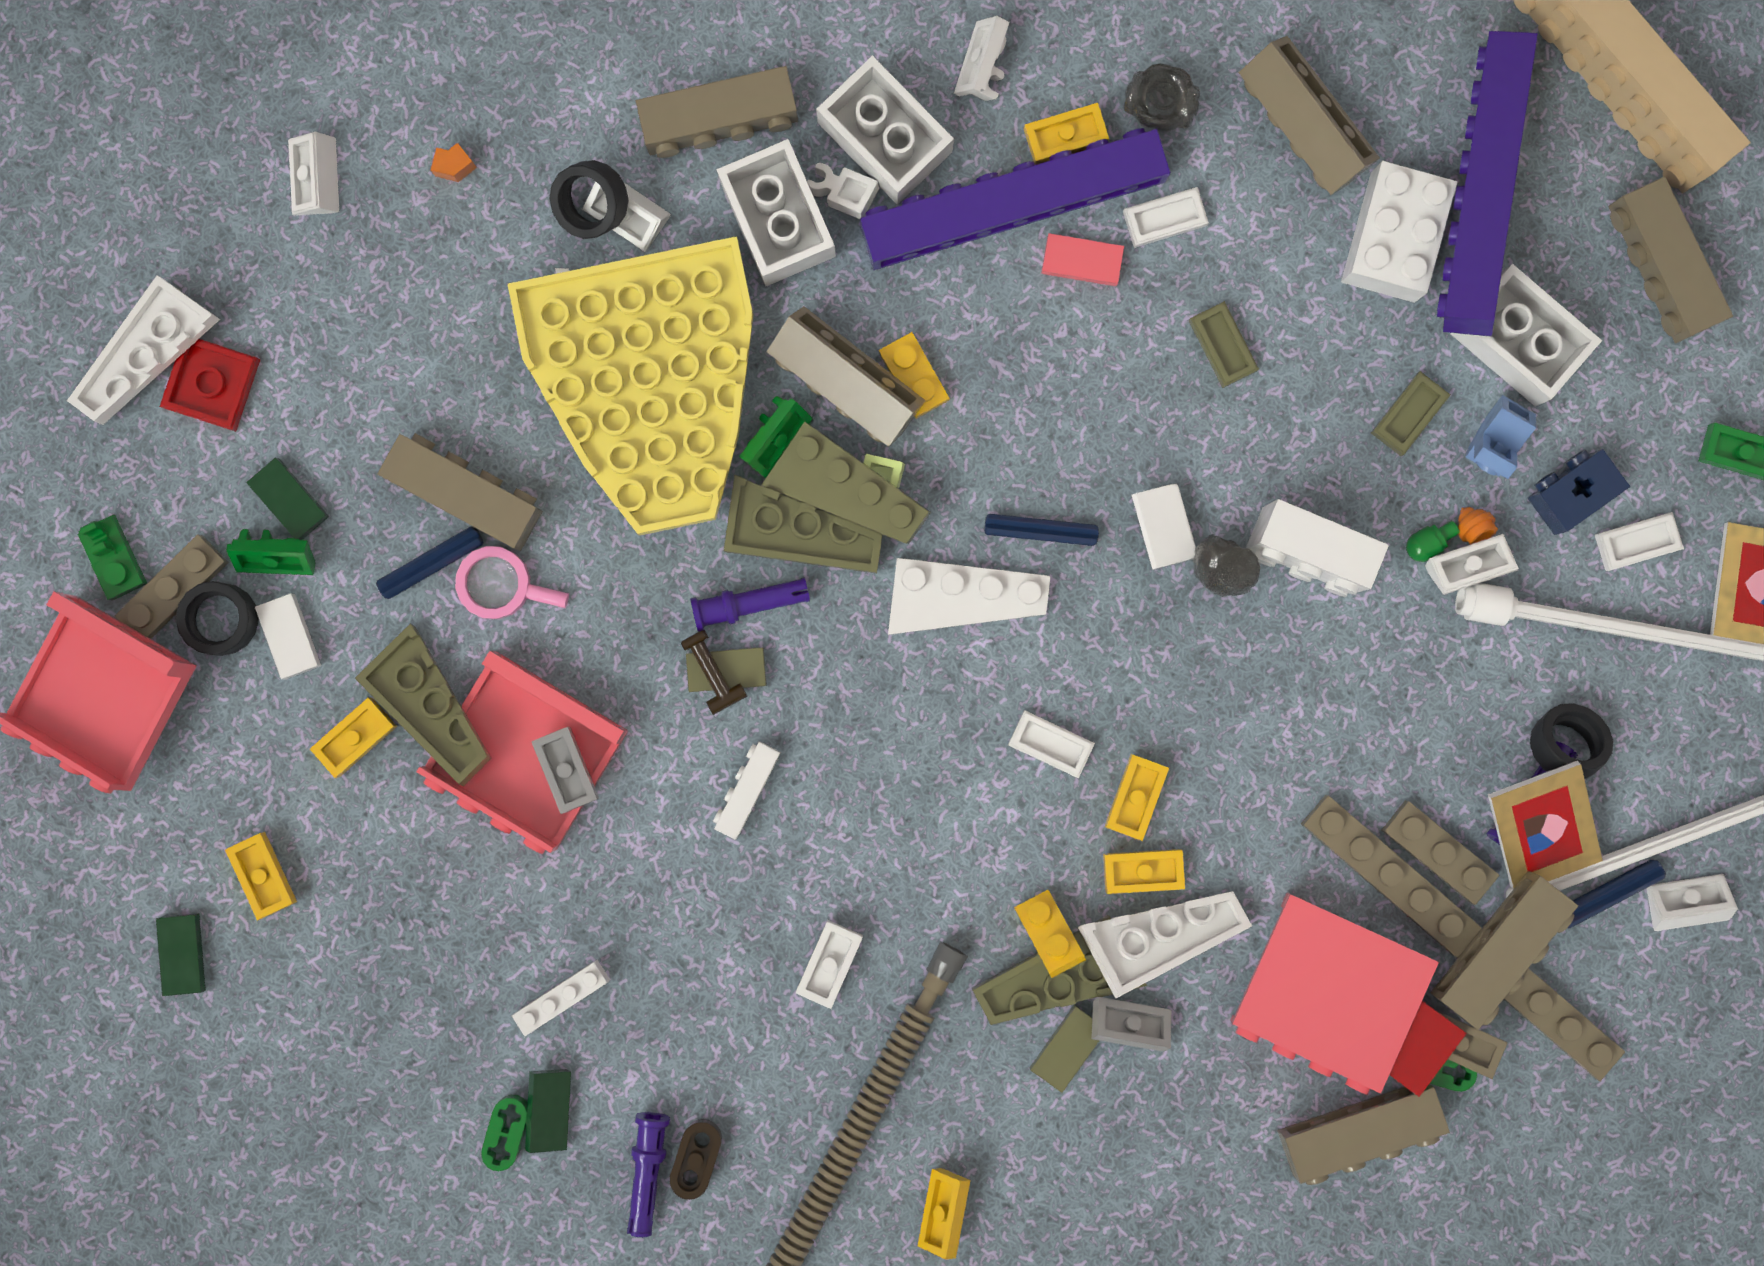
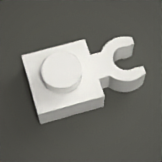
(848, 192)

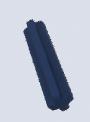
(1041, 529)
(429, 562)
(1617, 890)

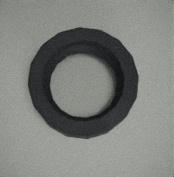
(563, 206)
(187, 614)
(1583, 721)

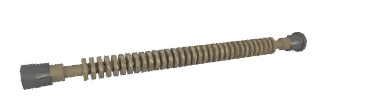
(837, 1165)

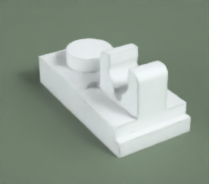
(978, 66)

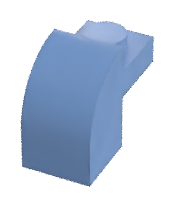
(1501, 437)

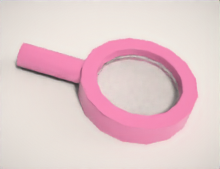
(497, 583)

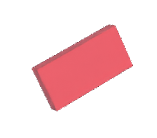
(1082, 259)

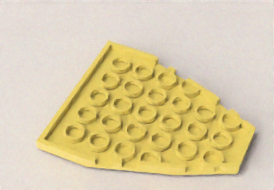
(645, 374)

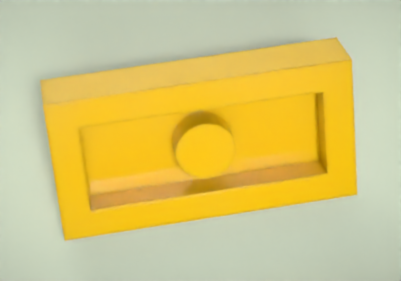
(1064, 132)
(910, 365)
(353, 737)
(1136, 797)
(1144, 871)
(260, 875)
(1050, 933)
(943, 1213)

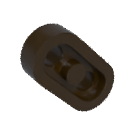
(695, 1158)

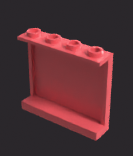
(96, 695)
(509, 712)
(1334, 995)

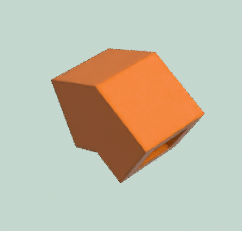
(452, 163)

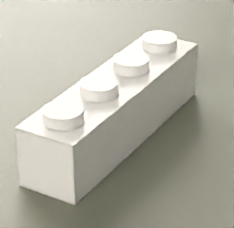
(744, 796)
(561, 997)

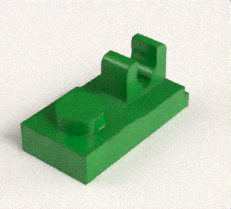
(775, 436)
(270, 555)
(111, 557)

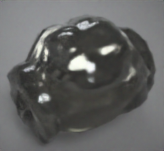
(1162, 98)
(1225, 566)

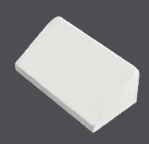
(313, 174)
(641, 221)
(1164, 525)
(1471, 564)
(1690, 902)

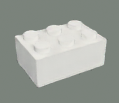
(884, 130)
(776, 212)
(1399, 231)
(1533, 339)
(1316, 548)

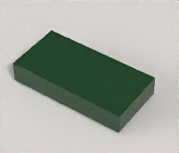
(287, 499)
(180, 954)
(548, 1110)

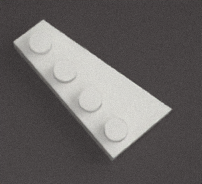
(144, 345)
(957, 595)
(1155, 941)

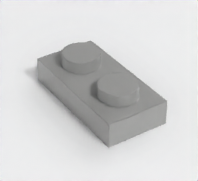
(565, 770)
(1131, 1024)

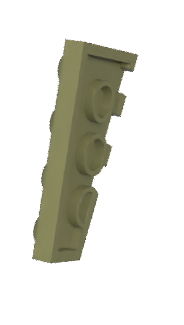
(839, 483)
(789, 530)
(422, 702)
(1030, 989)

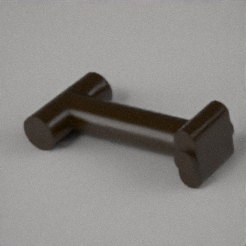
(724, 695)

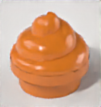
(1476, 525)

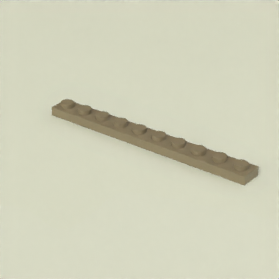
(1455, 931)

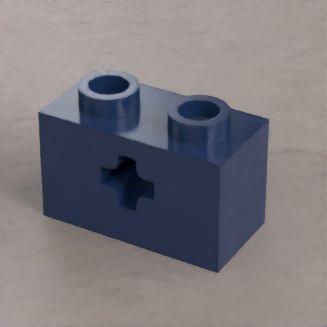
(1599, 485)

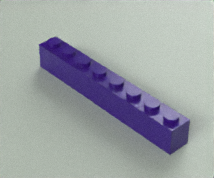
(1489, 183)
(1014, 198)

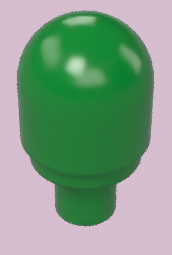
(1430, 541)

